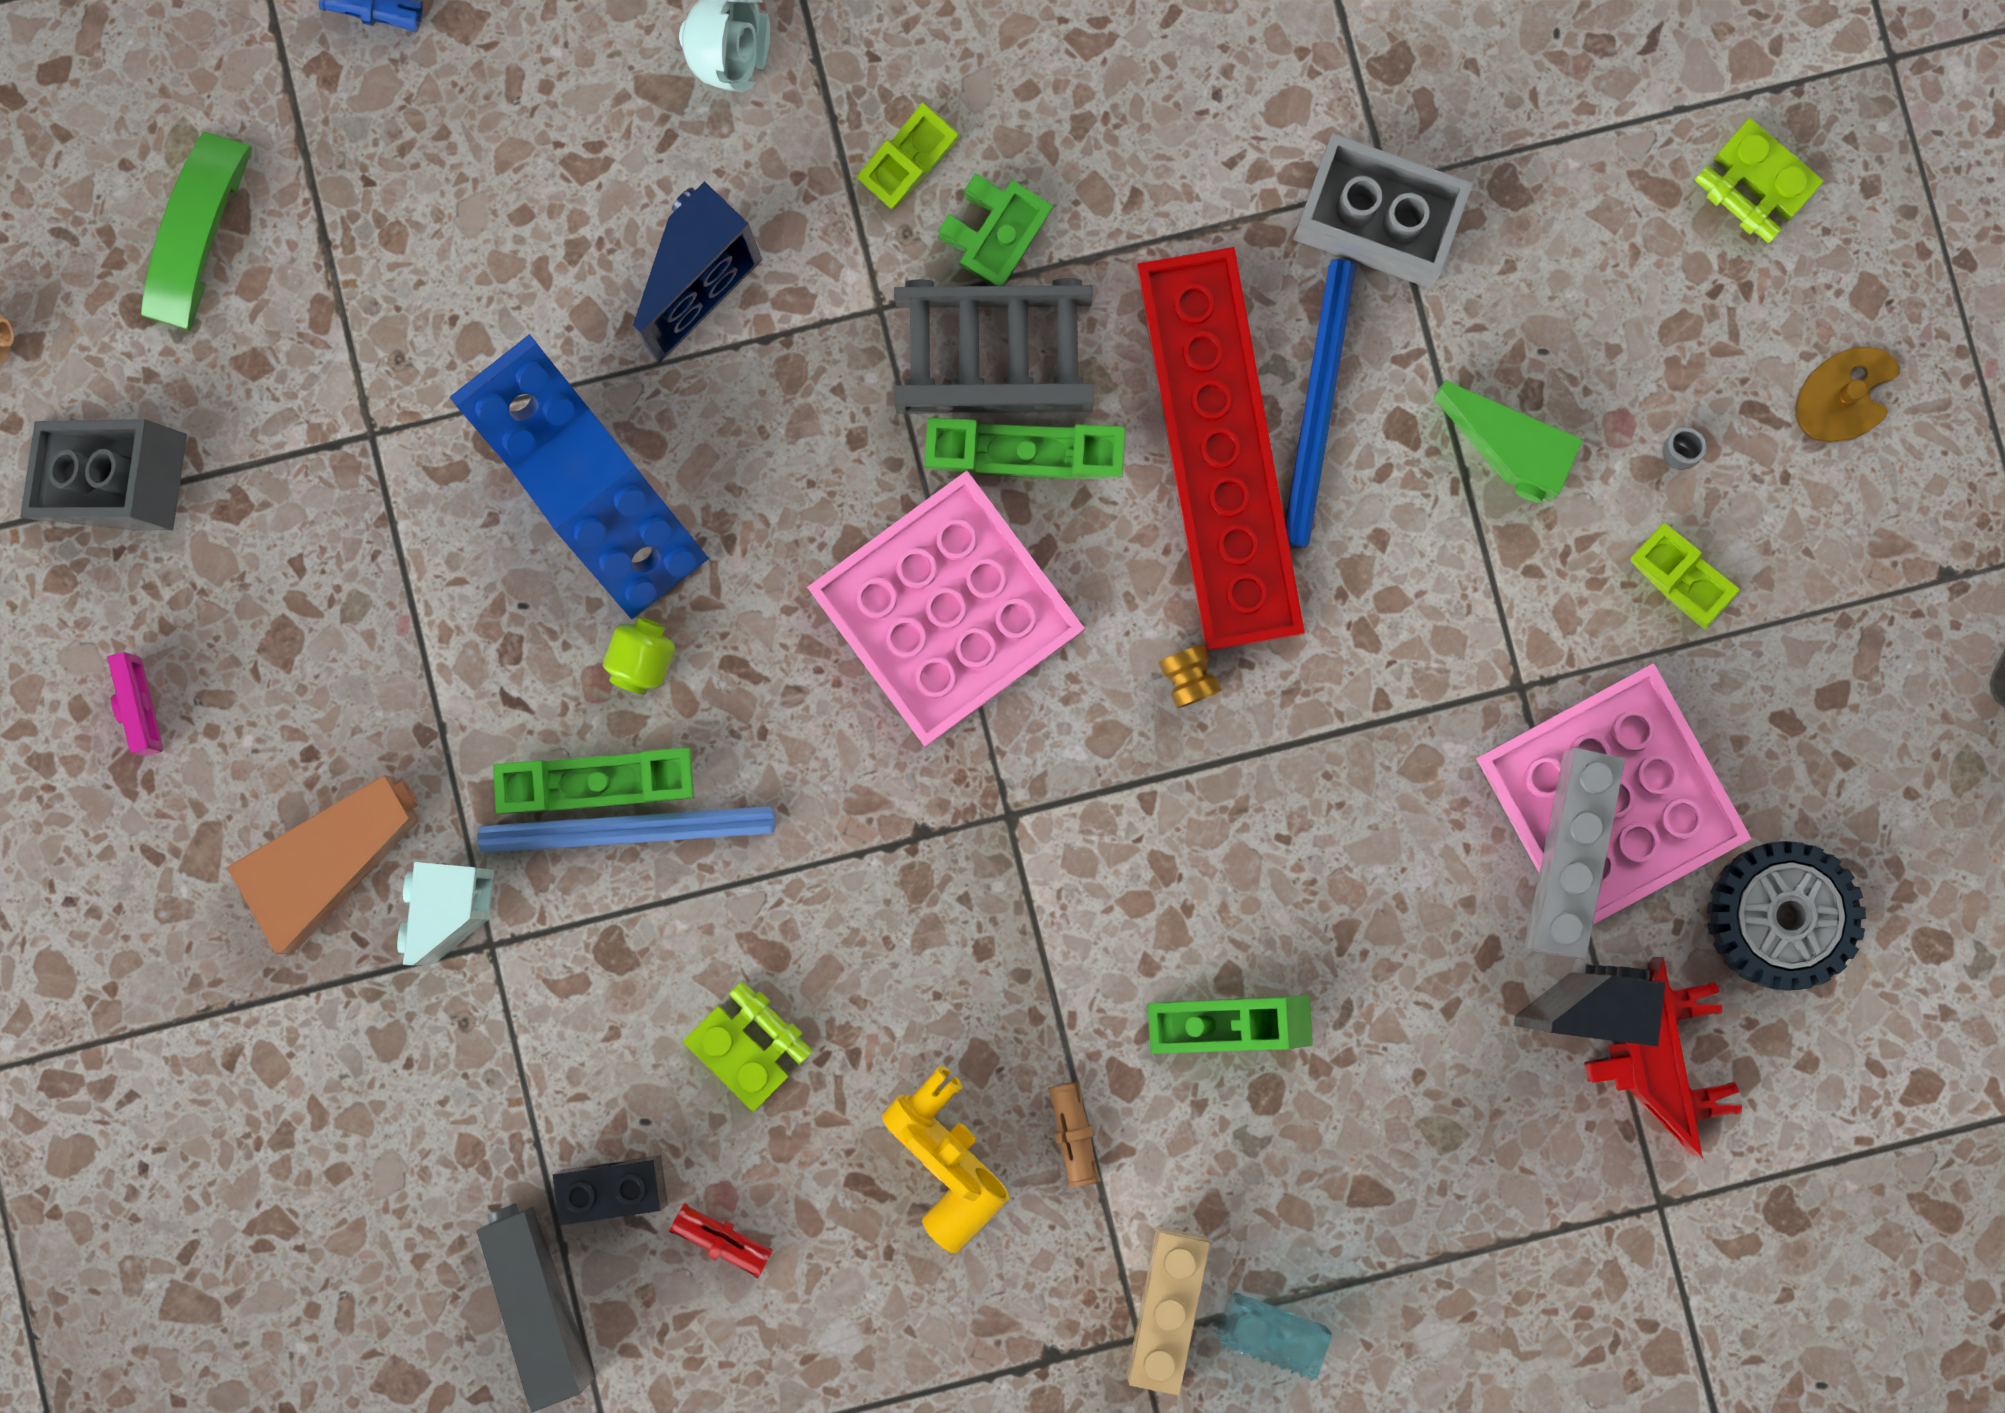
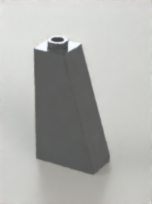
(534, 1308)

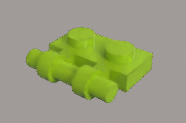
(1765, 170)
(737, 1057)

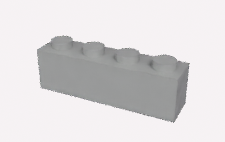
(1575, 853)

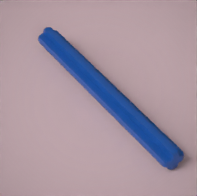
(1319, 402)

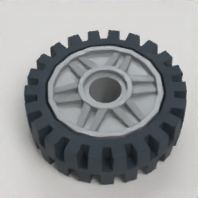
(1824, 909)

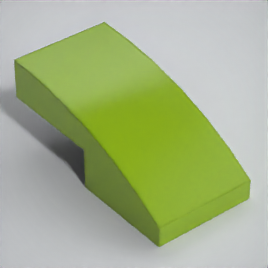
(909, 156)
(1684, 577)

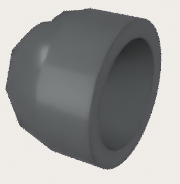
(1687, 443)

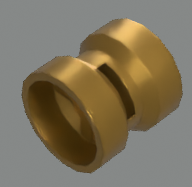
(1189, 674)

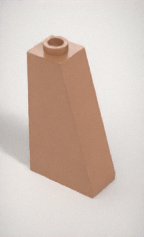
(318, 863)

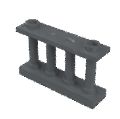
(1018, 391)

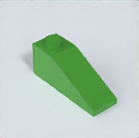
(1515, 445)
(1230, 1024)

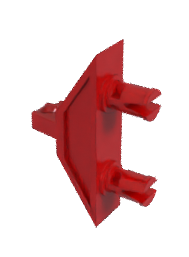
(1659, 1073)

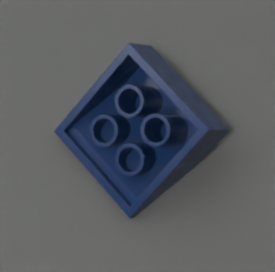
(697, 265)

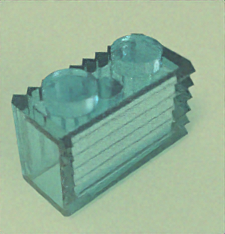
(1274, 1335)

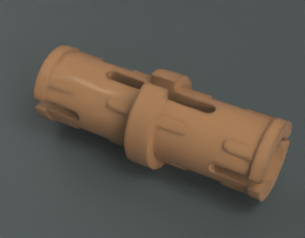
(1074, 1134)

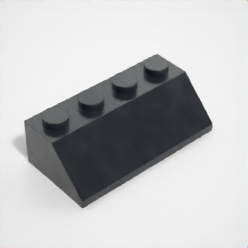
(1600, 1004)

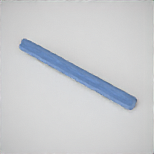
(626, 829)

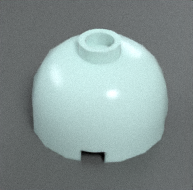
(726, 42)

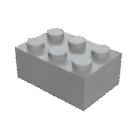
(1383, 211)

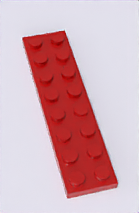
(1220, 449)

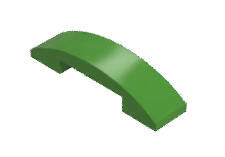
(190, 227)
(1025, 450)
(593, 781)

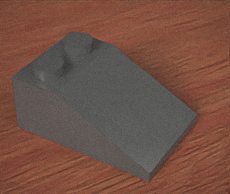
(104, 473)

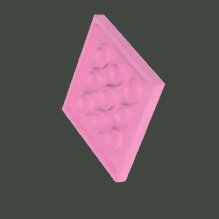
(946, 608)
(1669, 799)

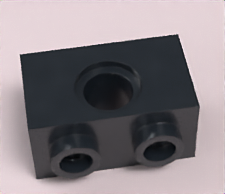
(610, 1190)

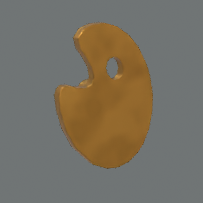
(1836, 406)

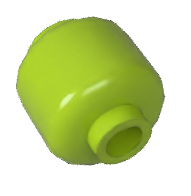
(638, 656)

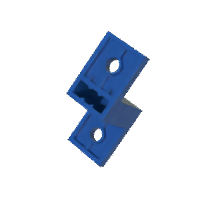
(579, 477)

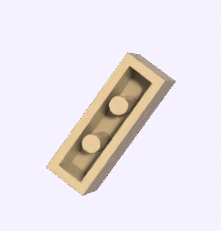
(1168, 1311)

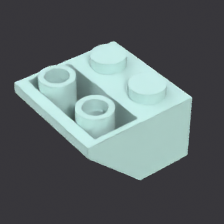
(443, 909)

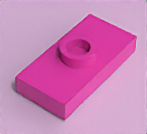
(133, 704)

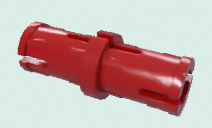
(720, 1240)

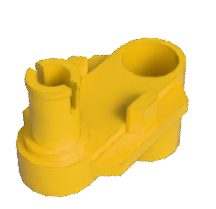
(974, 1190)

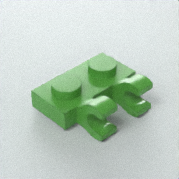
(1004, 236)

